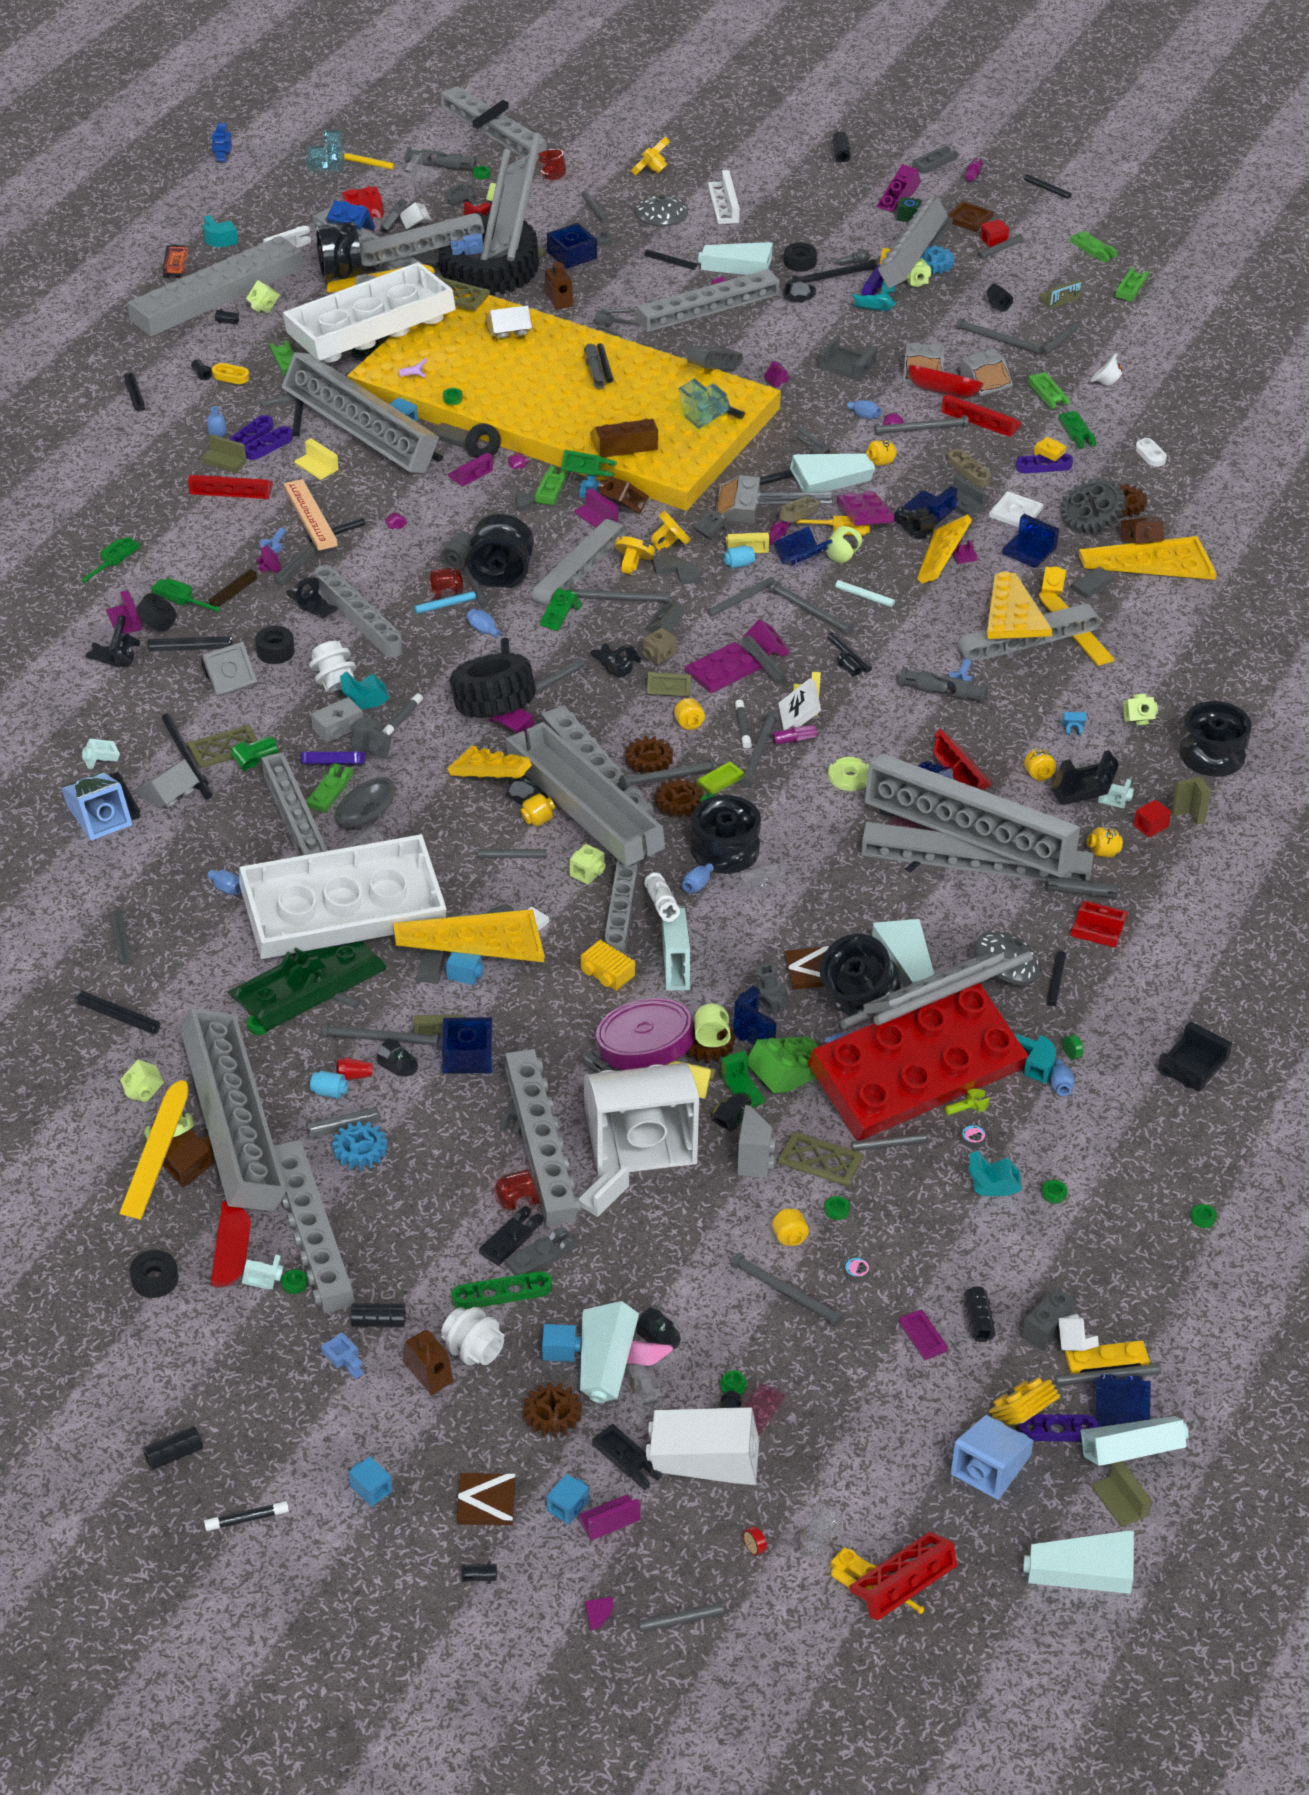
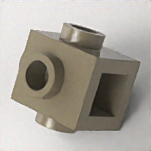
(659, 646)

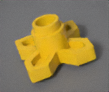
(652, 158)

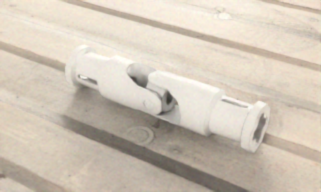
(661, 896)

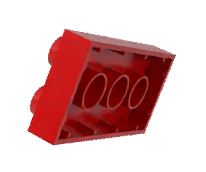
(917, 1061)

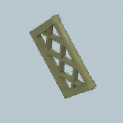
(464, 302)
(211, 740)
(828, 1173)

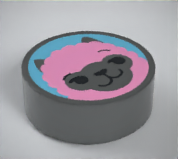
(973, 1136)
(857, 1269)

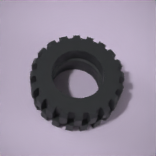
(492, 685)

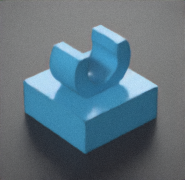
(587, 484)
(1074, 719)

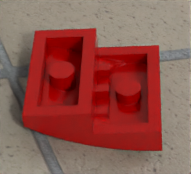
(1099, 923)

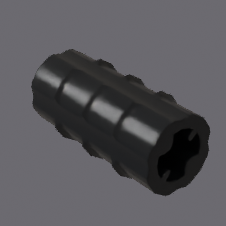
(841, 147)
(979, 1314)
(378, 1315)
(172, 1447)

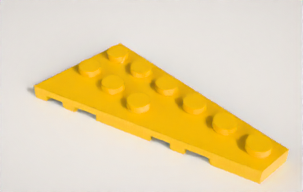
(1169, 557)
(1014, 611)
(492, 934)

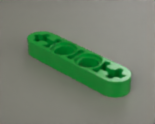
(501, 1287)

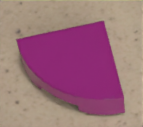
(598, 1611)

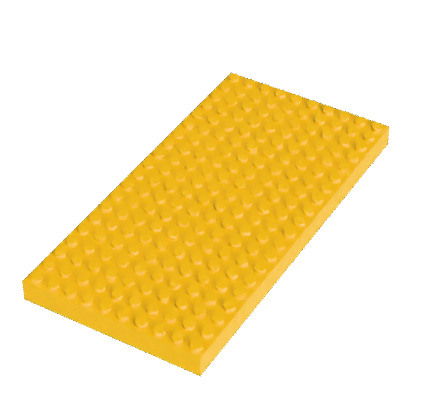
(546, 399)

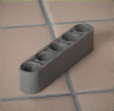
(714, 357)

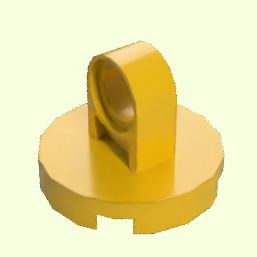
(670, 531)
(633, 552)

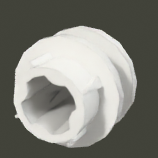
(331, 662)
(472, 1336)

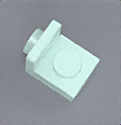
(100, 750)
(1118, 795)
(261, 1274)

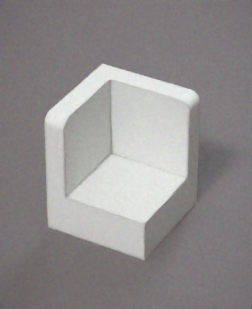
(415, 214)
(1073, 1334)

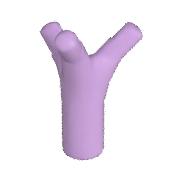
(414, 370)

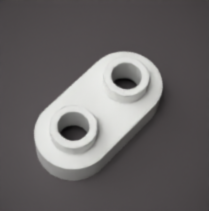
(1151, 452)

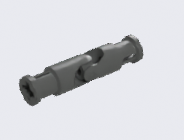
(451, 161)
(930, 682)

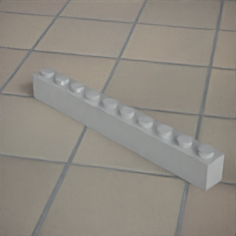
(912, 242)
(948, 851)

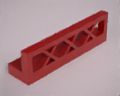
(980, 415)
(230, 486)
(910, 1577)

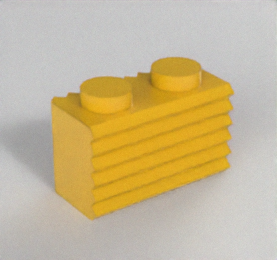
(607, 965)

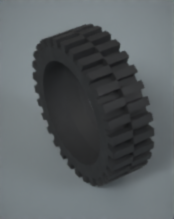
(496, 273)

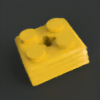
(1025, 1401)

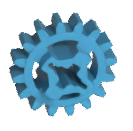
(938, 259)
(359, 1145)

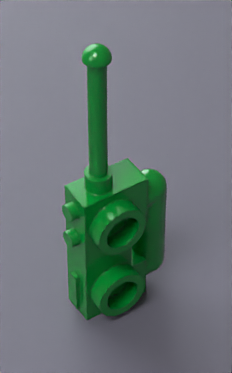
(114, 554)
(178, 593)

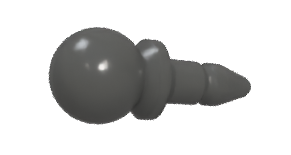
(861, 256)

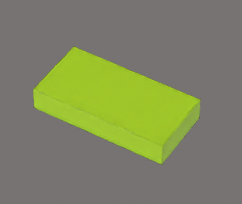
(720, 778)

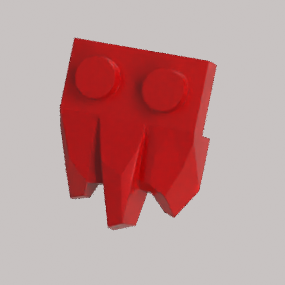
(367, 197)

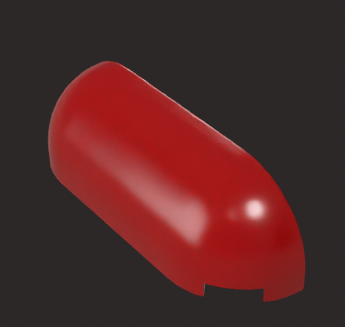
(944, 382)
(962, 765)
(230, 1246)

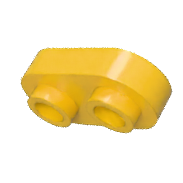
(230, 373)

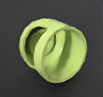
(840, 550)
(708, 1022)

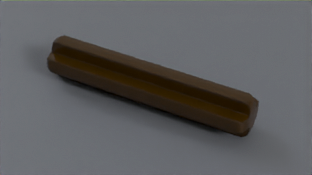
(233, 588)

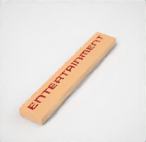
(310, 514)

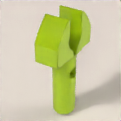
(970, 1102)

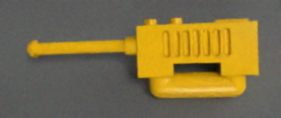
(839, 521)
(851, 1563)

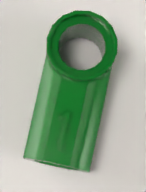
(250, 754)

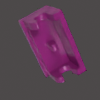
(516, 721)

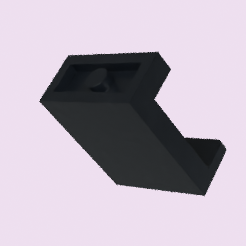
(1086, 782)
(1195, 1057)

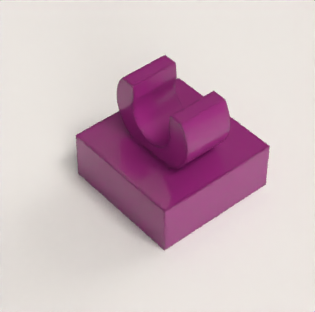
(776, 374)
(964, 553)
(268, 560)

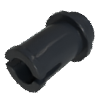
(226, 317)
(203, 371)
(845, 659)
(731, 1400)
(479, 1572)

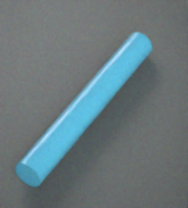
(445, 602)

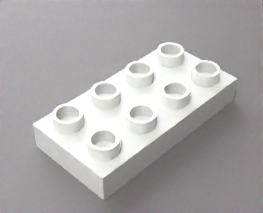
(369, 312)
(339, 895)

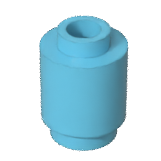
(739, 556)
(329, 1084)

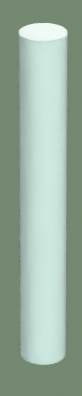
(865, 593)

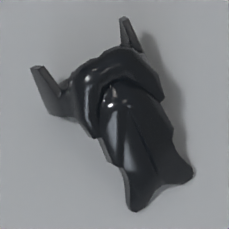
(311, 599)
(122, 656)
(613, 662)

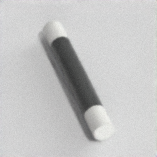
(408, 708)
(743, 725)

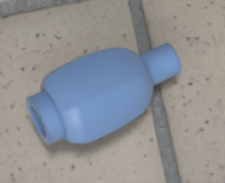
(865, 409)
(216, 423)
(482, 622)
(697, 878)
(225, 881)
(1062, 1078)

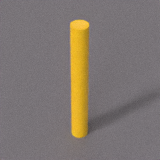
(369, 161)

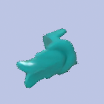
(878, 302)

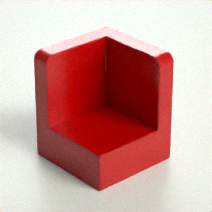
(471, 209)
(994, 232)
(1152, 818)

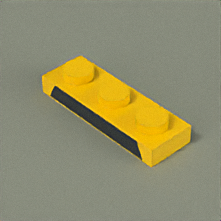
(1107, 1357)

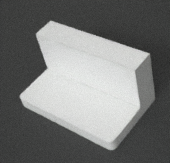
(605, 1191)

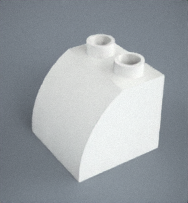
(642, 1117)

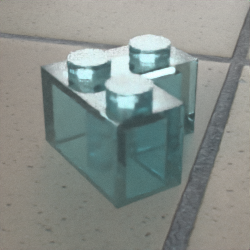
(328, 156)
(702, 403)

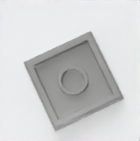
(229, 668)

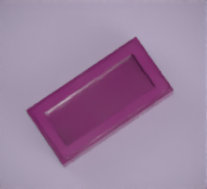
(923, 1334)

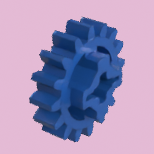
(221, 142)

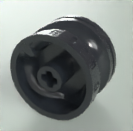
(339, 251)
(500, 551)
(1215, 738)
(726, 833)
(858, 972)

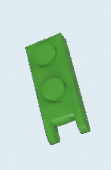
(1131, 285)
(283, 355)
(1047, 390)

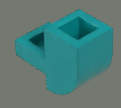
(219, 234)
(365, 694)
(1040, 1057)
(996, 1178)

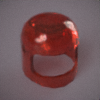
(554, 164)
(446, 579)
(514, 1186)

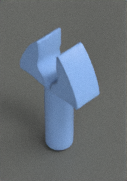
(274, 542)
(961, 674)

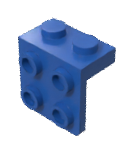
(346, 212)

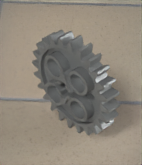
(1107, 499)

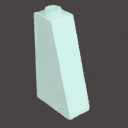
(736, 258)
(830, 471)
(906, 947)
(676, 953)
(605, 1349)
(1133, 1439)
(1087, 1562)

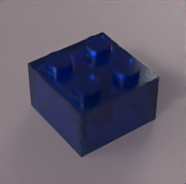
(572, 245)
(467, 1045)

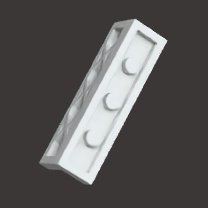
(729, 199)

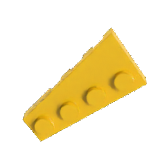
(941, 548)
(486, 764)

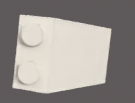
(705, 1444)

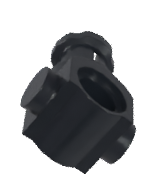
(918, 522)

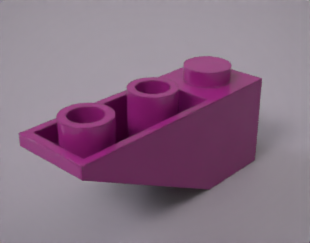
(903, 185)

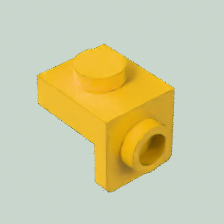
(1050, 448)
(1054, 580)

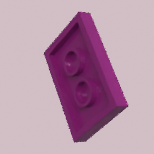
(865, 508)
(722, 667)

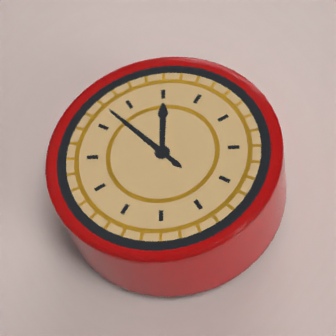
(754, 1540)

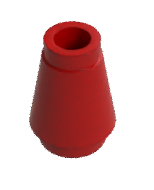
(354, 1068)

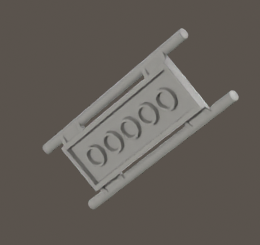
(517, 184)
(935, 988)

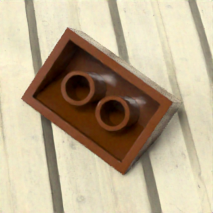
(625, 438)

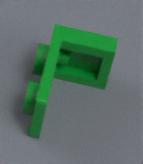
(559, 608)
(736, 1077)

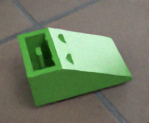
(782, 1062)

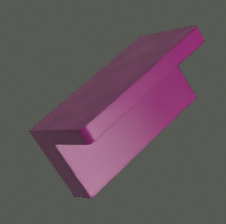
(472, 470)
(597, 509)
(128, 610)
(767, 638)
(610, 1516)

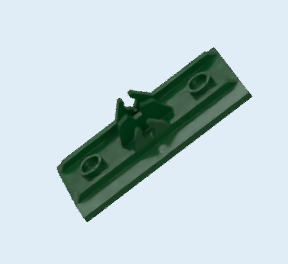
(306, 981)

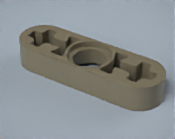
(960, 460)
(799, 509)

